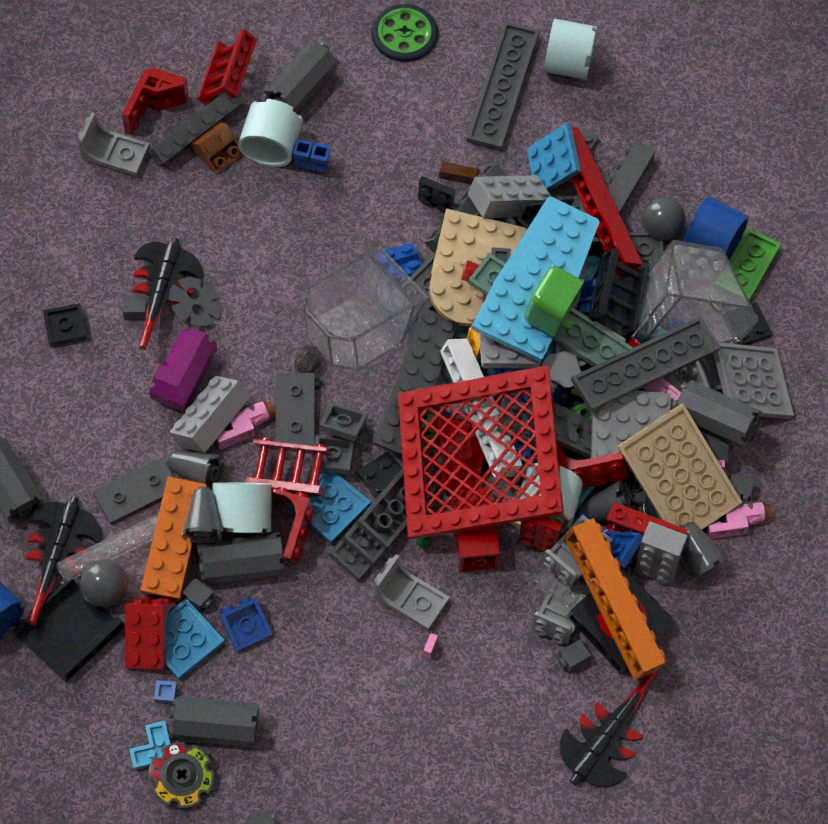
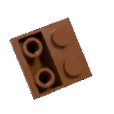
(217, 147)

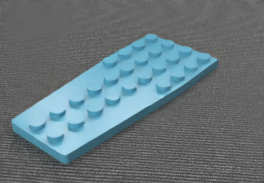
(555, 238)

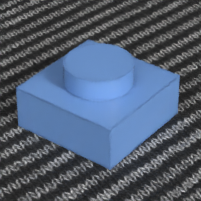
(165, 691)

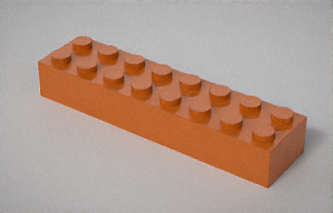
(614, 599)

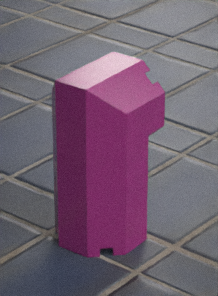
(183, 369)

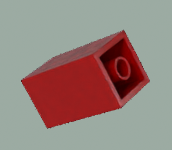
(476, 547)

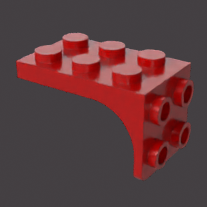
(596, 470)
(304, 515)
(540, 533)
(146, 632)

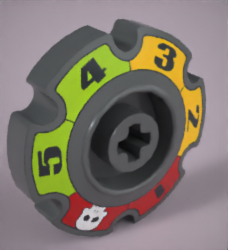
(164, 775)

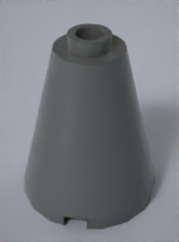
(198, 467)
(601, 503)
(202, 518)
(701, 551)

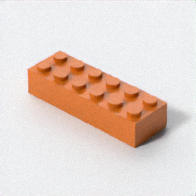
(169, 552)

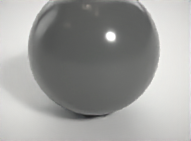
(663, 219)
(103, 583)

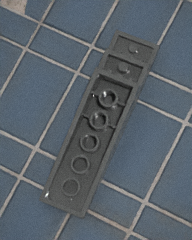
(379, 524)

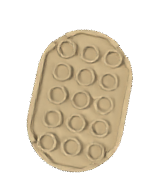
(454, 297)

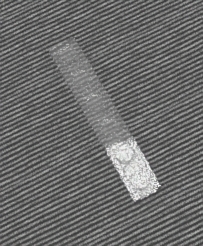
(108, 548)

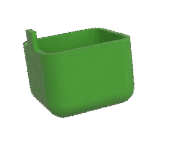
(553, 301)

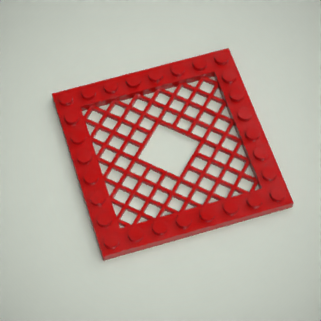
(548, 504)

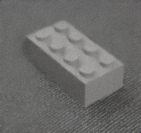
(506, 194)
(210, 414)
(660, 553)

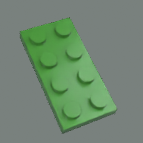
(753, 259)

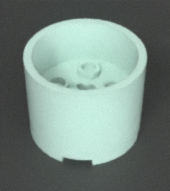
(570, 49)
(270, 133)
(571, 491)
(243, 506)

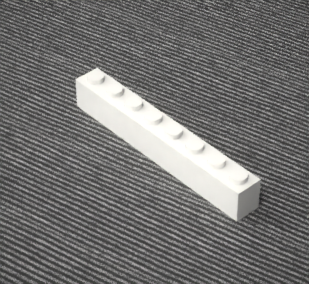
(462, 367)

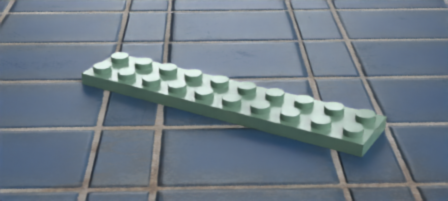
(583, 339)

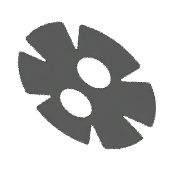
(184, 308)

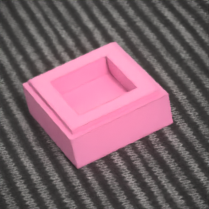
(430, 646)

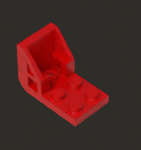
(167, 87)
(470, 455)

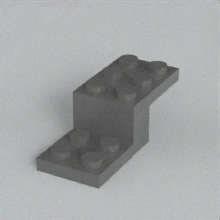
(566, 425)

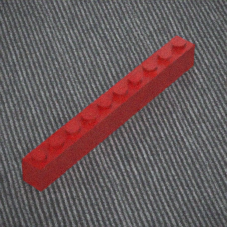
(600, 205)

